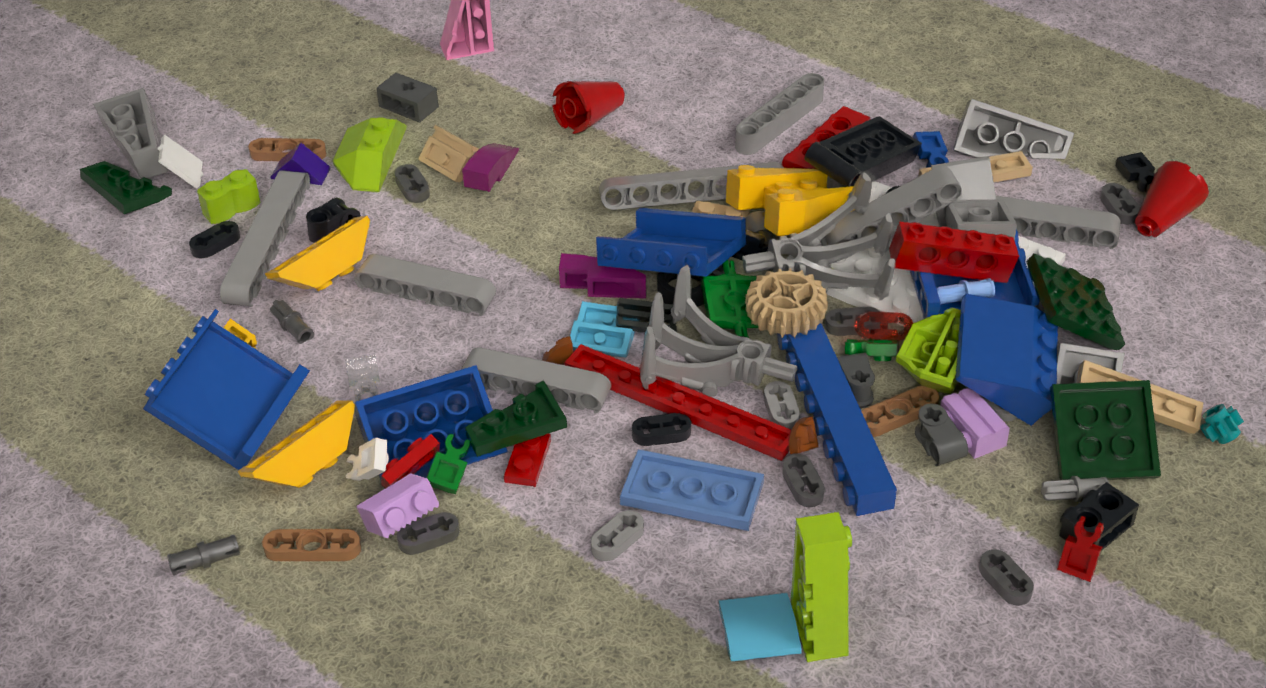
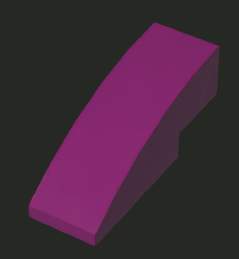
(488, 166)
(601, 281)

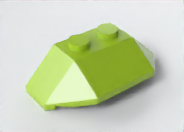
(368, 152)
(932, 351)

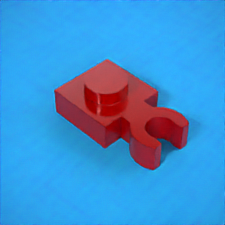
(1079, 553)

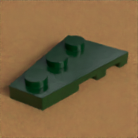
(122, 189)
(521, 421)

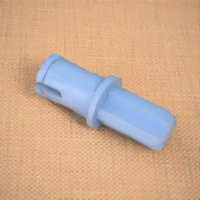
(955, 292)

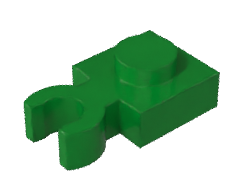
(880, 349)
(447, 468)

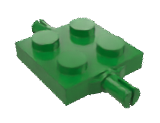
(725, 299)

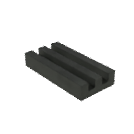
(639, 310)

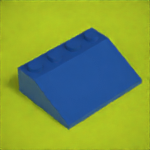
(1008, 355)
(426, 408)

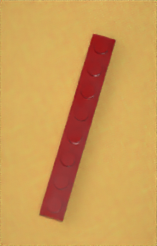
(675, 398)

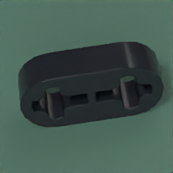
(214, 239)
(661, 429)

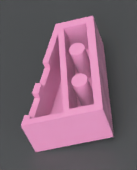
(467, 29)

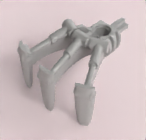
(815, 259)
(712, 364)

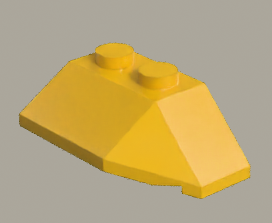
(325, 258)
(306, 449)

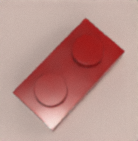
(418, 455)
(527, 461)

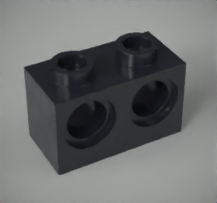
(1103, 506)

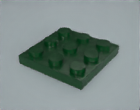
(1075, 302)
(1105, 430)

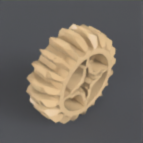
(786, 302)

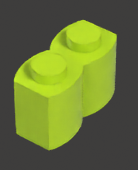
(228, 196)

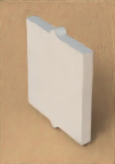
(180, 161)

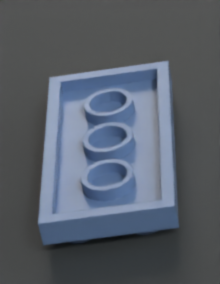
(692, 489)

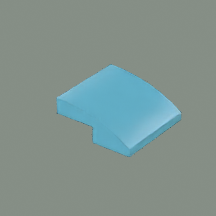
(598, 330)
(759, 627)

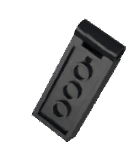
(867, 148)

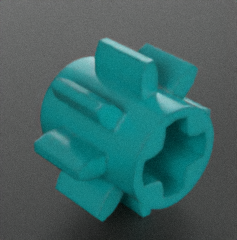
(1221, 424)

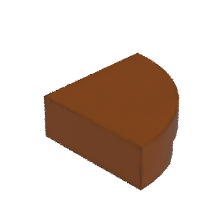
(559, 352)
(803, 436)

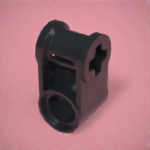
(328, 218)

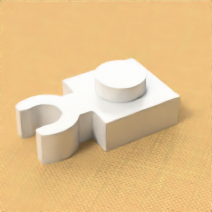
(371, 460)

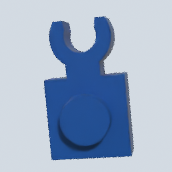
(932, 147)

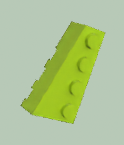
(821, 585)

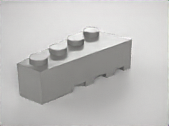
(134, 130)

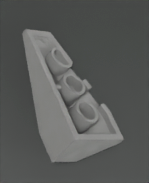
(995, 131)

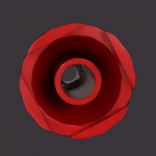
(585, 102)
(1170, 198)

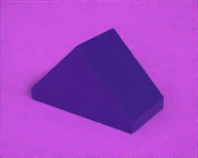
(303, 160)

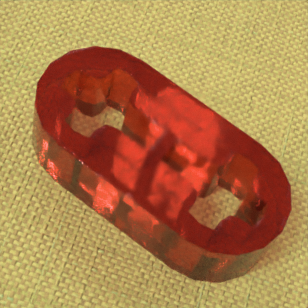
(884, 319)

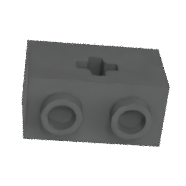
(407, 97)

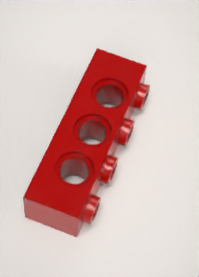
(839, 122)
(953, 252)

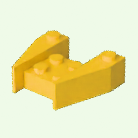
(789, 195)

